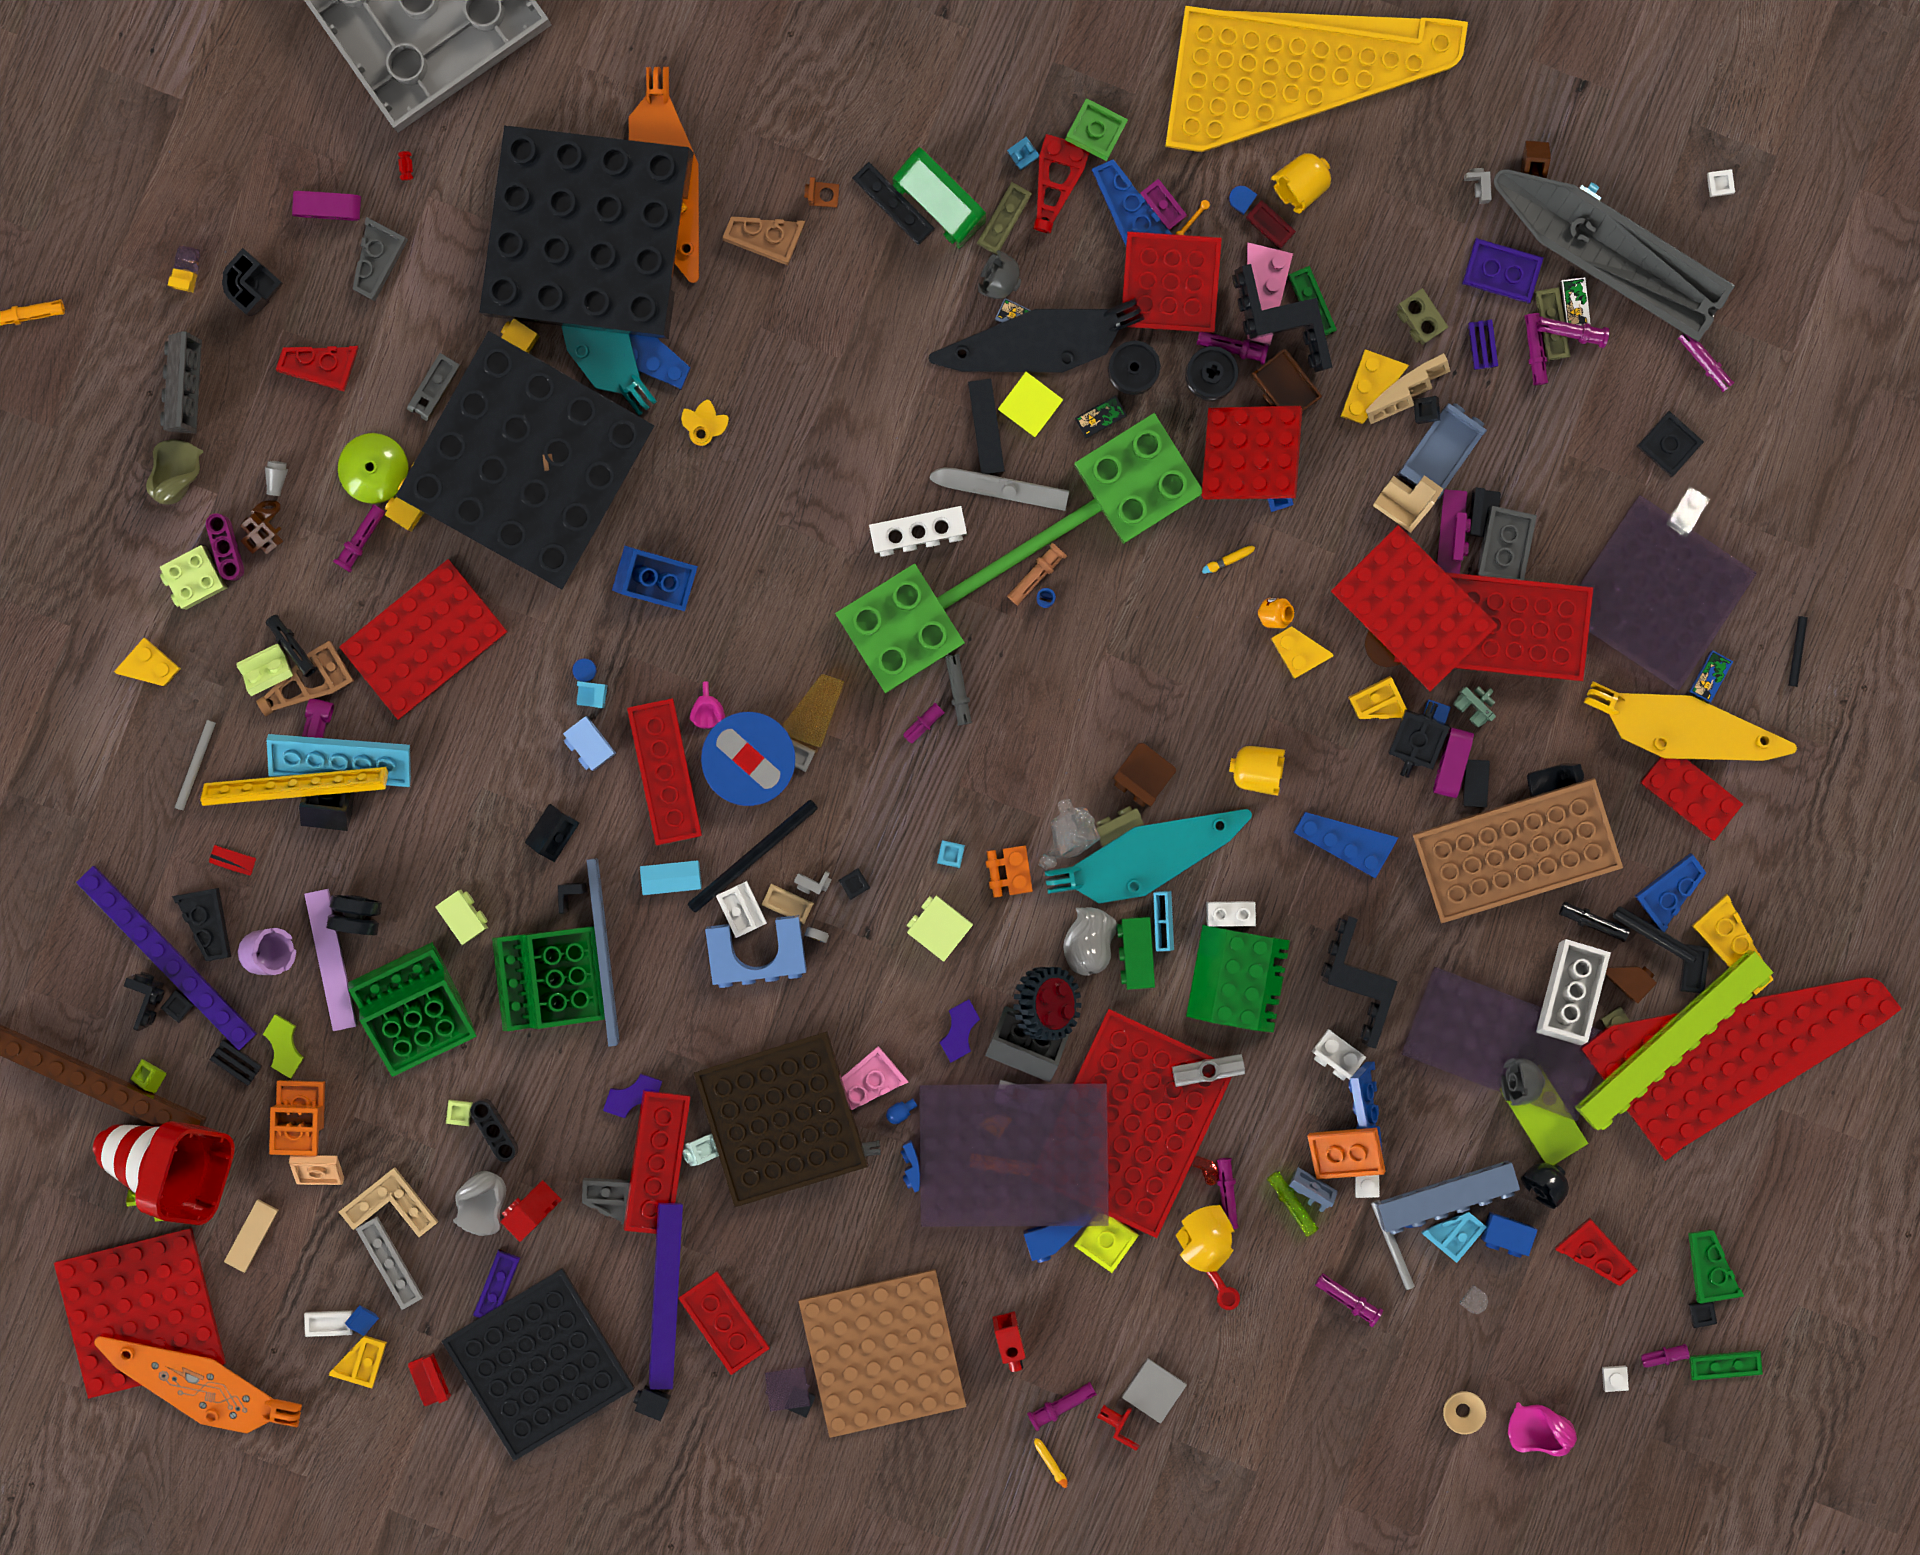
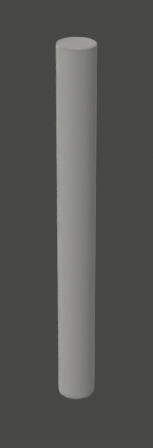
(195, 765)
(1396, 1254)

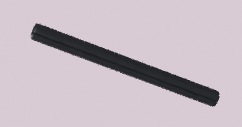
(752, 856)

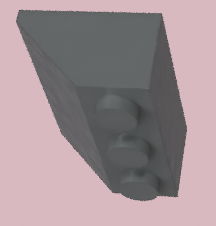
(1020, 1051)

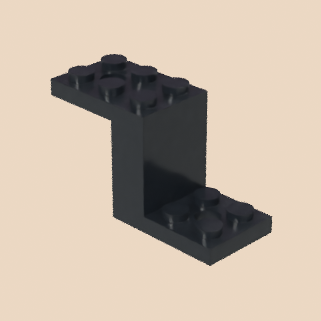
(1282, 318)
(1358, 981)

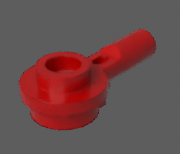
(1227, 1297)

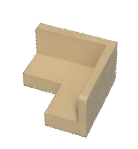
(1405, 504)

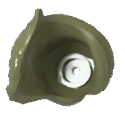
(173, 470)

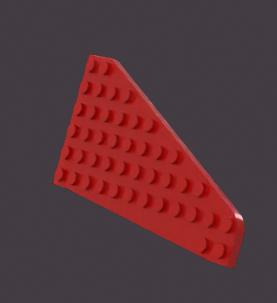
(1744, 1058)

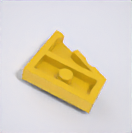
(1299, 651)
(148, 664)
(1378, 701)
(361, 1362)

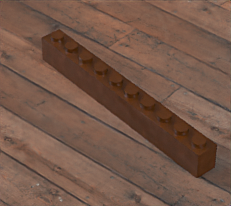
(92, 1081)

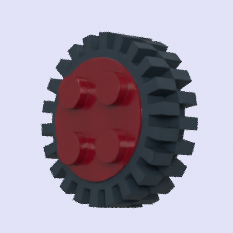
(1047, 1003)

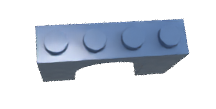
(728, 968)

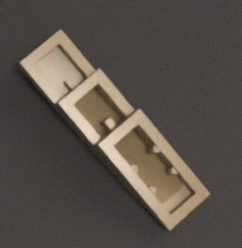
(1400, 394)

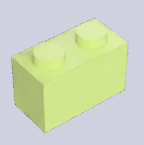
(462, 916)

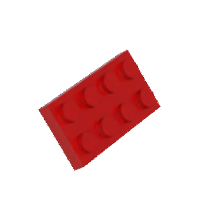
(1692, 795)
(724, 1322)

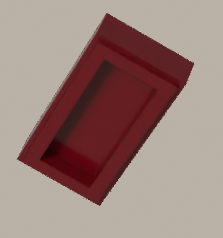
(1270, 224)

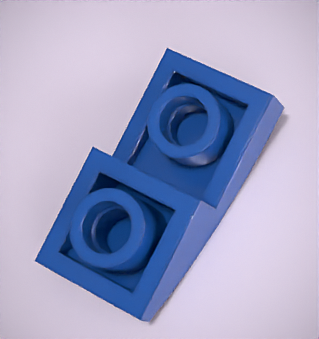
(912, 1172)

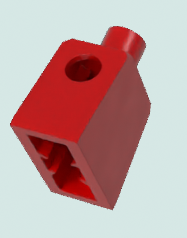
(1009, 1340)

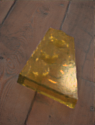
(814, 712)

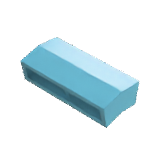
(670, 877)
(1169, 921)

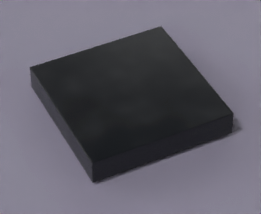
(1670, 444)

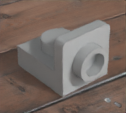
(1483, 187)

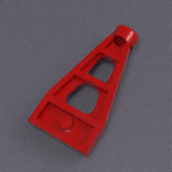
(1064, 153)

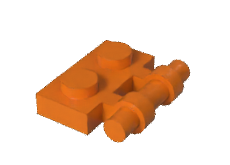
(1017, 871)

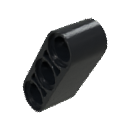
(483, 1124)

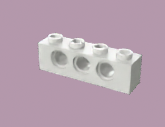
(881, 531)

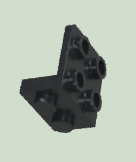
(1554, 778)
(153, 993)

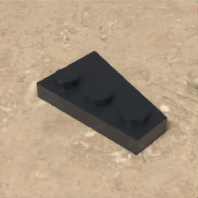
(206, 919)

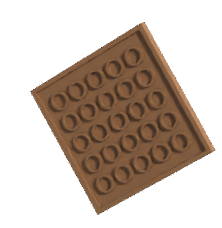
(882, 1353)

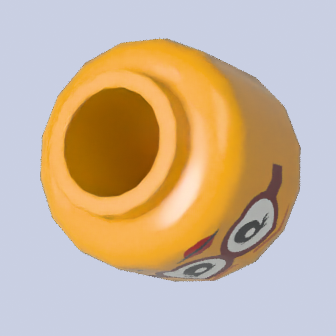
(1276, 613)

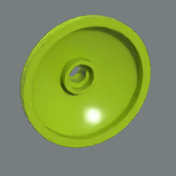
(388, 471)

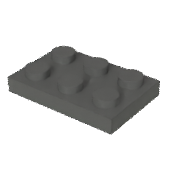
(1506, 544)

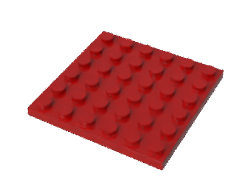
(140, 1295)

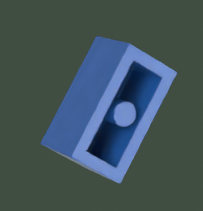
(1508, 1234)

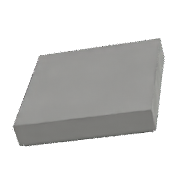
(1154, 1390)

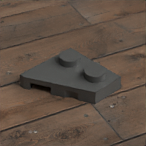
(607, 1196)

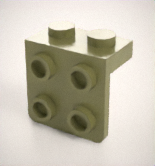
(1111, 829)

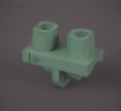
(1467, 698)

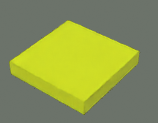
(1030, 404)
(1107, 1243)

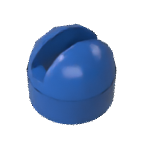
(1046, 593)

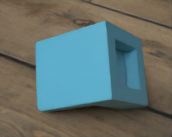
(591, 694)

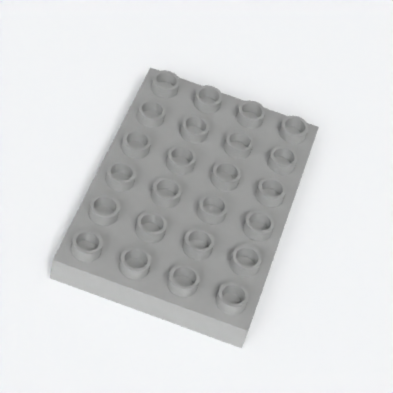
(425, 49)

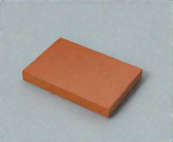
(1346, 1153)

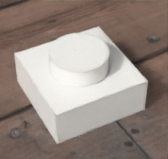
(1720, 183)
(1367, 1186)
(1615, 1378)

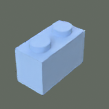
(588, 743)

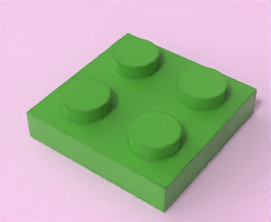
(1096, 129)

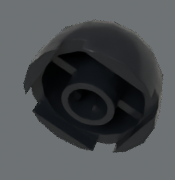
(1547, 1183)

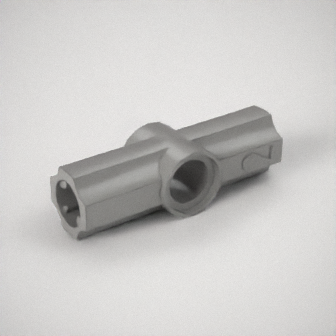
(1224, 1068)

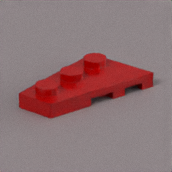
(319, 365)
(1595, 1250)

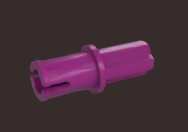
(923, 723)
(1665, 1356)

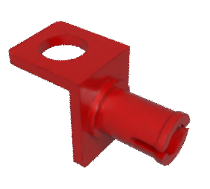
(1117, 1421)

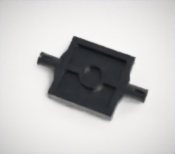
(1418, 739)

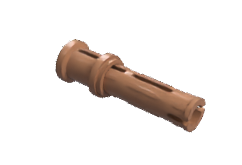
(1044, 565)

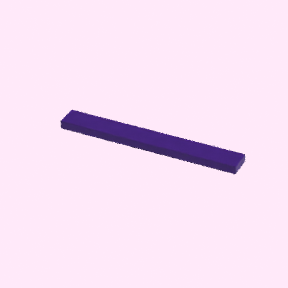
(665, 1295)

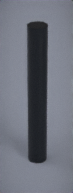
(1798, 651)

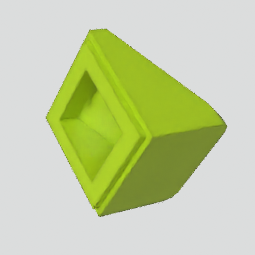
(148, 1076)

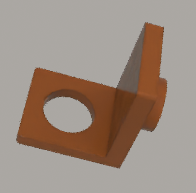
(813, 190)

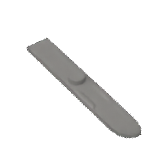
(1001, 487)

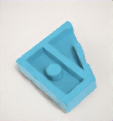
(1455, 1234)

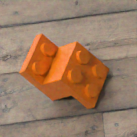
(297, 1117)

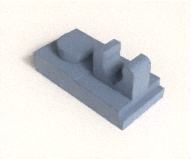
(1313, 1189)

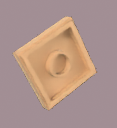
(316, 1170)

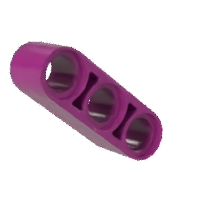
(326, 205)
(233, 555)
(1453, 762)

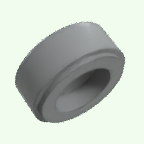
(816, 934)

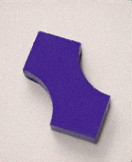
(962, 1020)
(623, 1100)

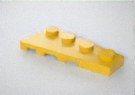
(1726, 933)

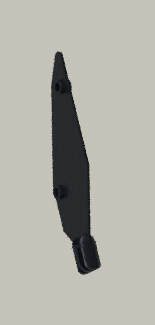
(1040, 340)

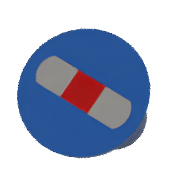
(748, 758)

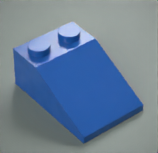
(654, 578)

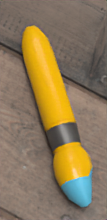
(1227, 560)

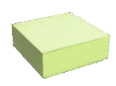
(459, 1112)

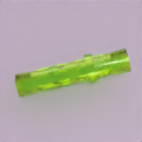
(1287, 1196)

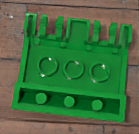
(1236, 978)

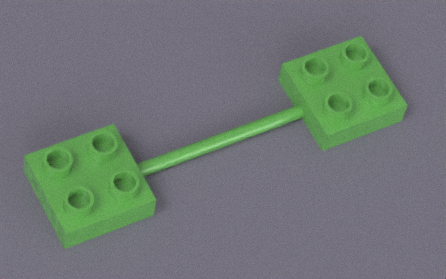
(1133, 481)

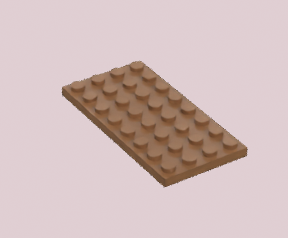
(1518, 850)

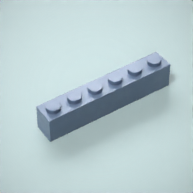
(1447, 1196)

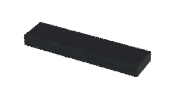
(893, 203)
(986, 426)

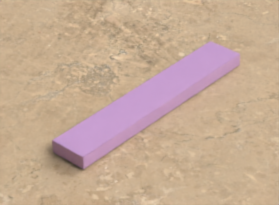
(330, 961)

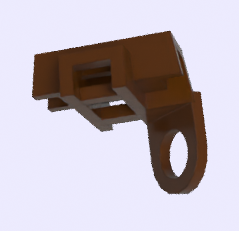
(260, 520)

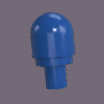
(900, 1111)

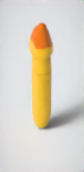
(1050, 1462)

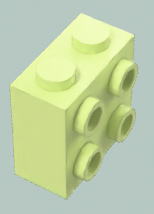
(192, 577)
(939, 927)

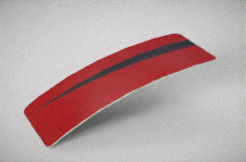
(232, 860)

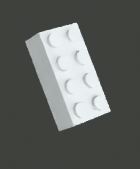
(1573, 992)

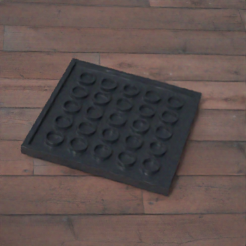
(538, 1364)

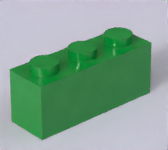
(1136, 952)

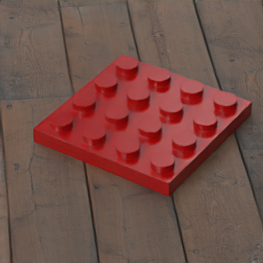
(1173, 280)
(1252, 452)

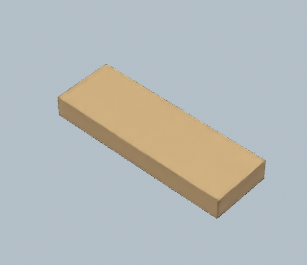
(251, 1236)

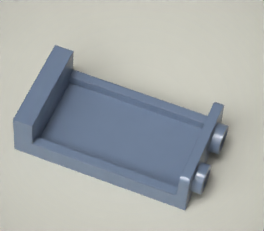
(1443, 447)

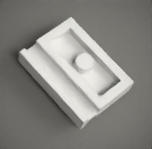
(741, 909)

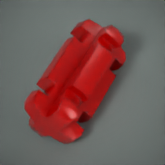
(405, 165)

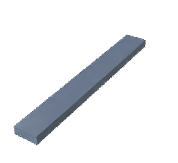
(603, 952)

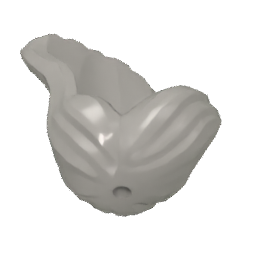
(1089, 941)
(480, 1203)

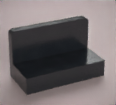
(1479, 509)
(551, 833)
(564, 890)

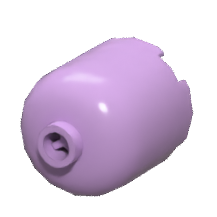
(267, 952)

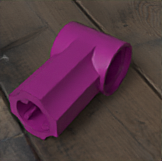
(318, 716)

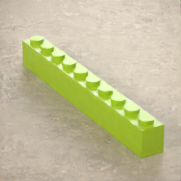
(1674, 1040)

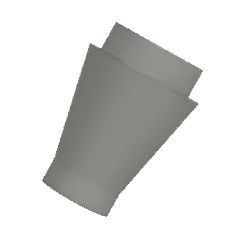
(275, 477)

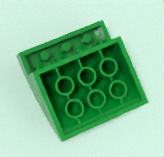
(548, 978)
(411, 1009)

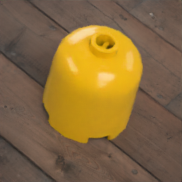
(1302, 181)
(1258, 769)

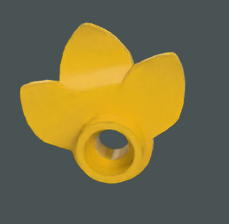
(704, 419)

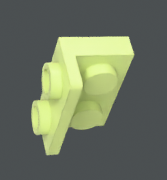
(265, 669)

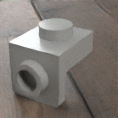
(806, 884)

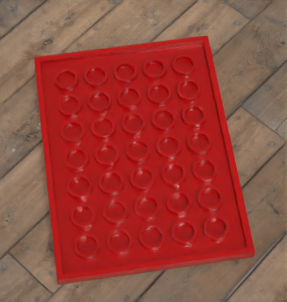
(1150, 1121)

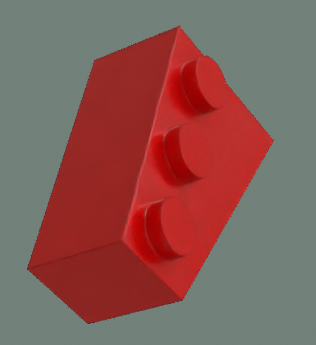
(527, 1213)

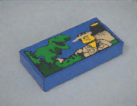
(1710, 676)

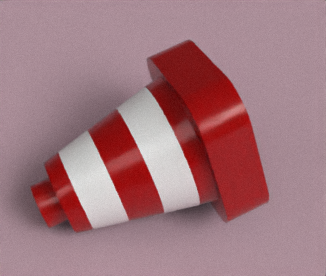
(170, 1168)

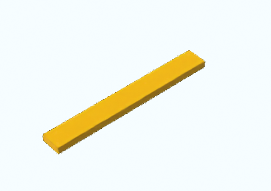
(294, 786)

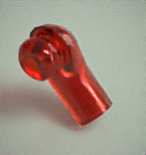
(1208, 1169)

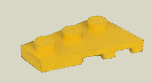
(1372, 378)

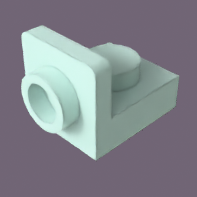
(700, 1150)

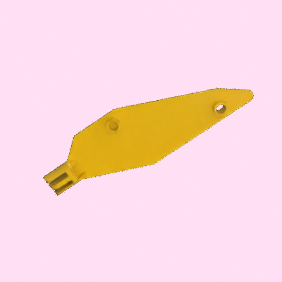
(1685, 727)

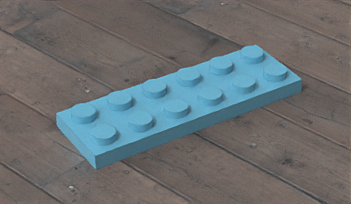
(312, 755)

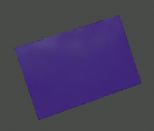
(1502, 270)

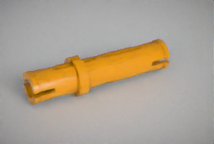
(32, 312)

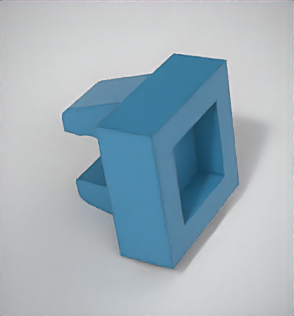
(1023, 153)

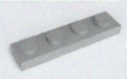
(389, 1263)

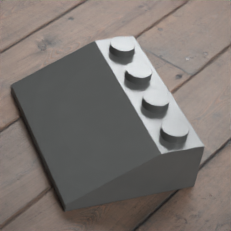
(182, 383)

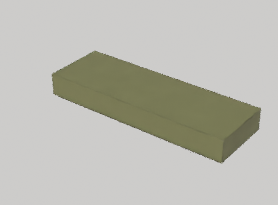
(1004, 218)
(1550, 307)

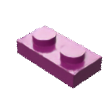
(1163, 204)

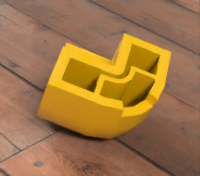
(1206, 1238)

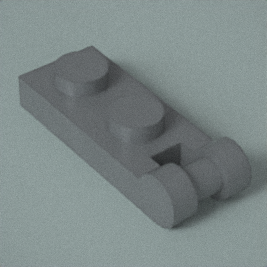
(434, 386)

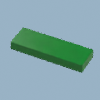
(1306, 288)
(1726, 1365)

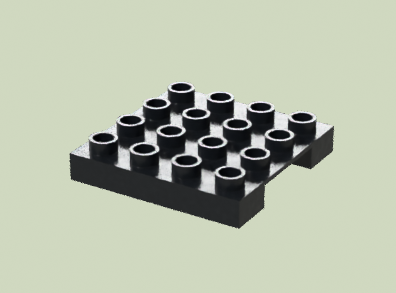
(585, 231)
(487, 463)

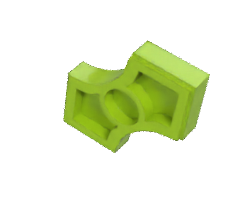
(286, 1056)

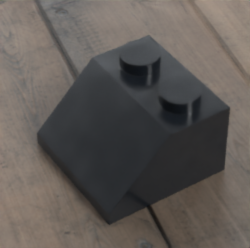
(327, 811)

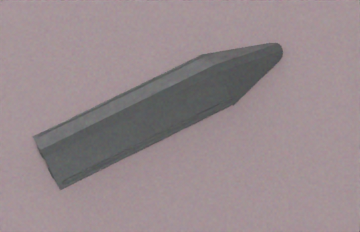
(1616, 251)

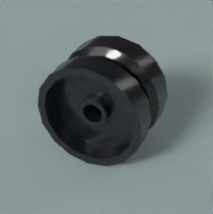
(1225, 371)
(1127, 380)
(354, 913)

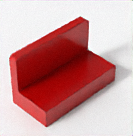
(429, 1380)

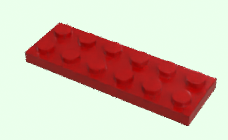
(664, 771)
(656, 1158)

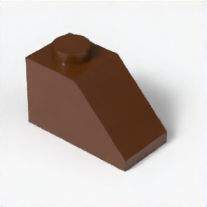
(1536, 158)
(1632, 980)

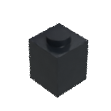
(651, 1402)

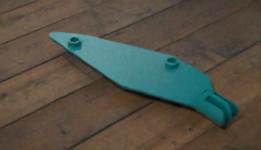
(603, 362)
(1147, 857)

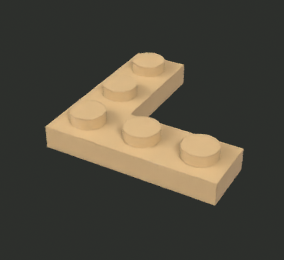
(395, 1189)

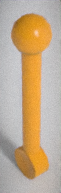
(1203, 206)

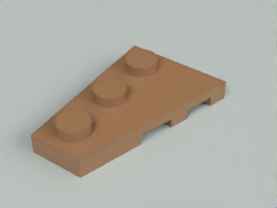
(765, 237)

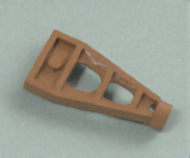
(330, 666)

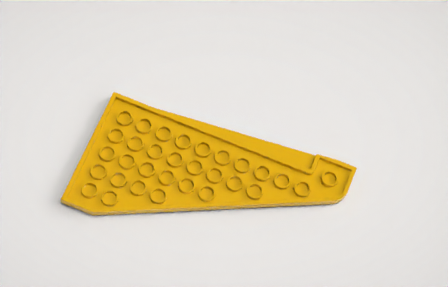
(1270, 69)

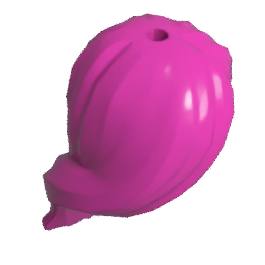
(1540, 1430)

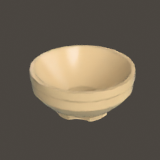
(1469, 1423)

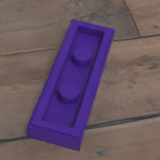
(497, 1283)

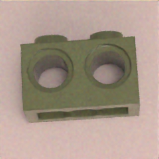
(1427, 313)

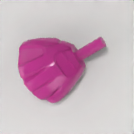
(706, 710)

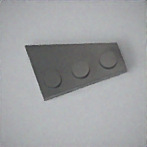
(377, 259)

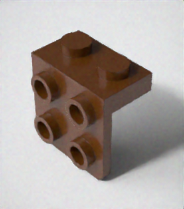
(1144, 775)

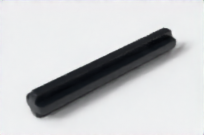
(1655, 935)

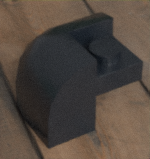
(249, 283)

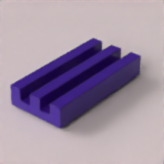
(1480, 324)

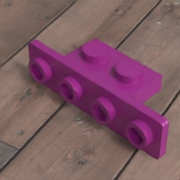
(1452, 531)

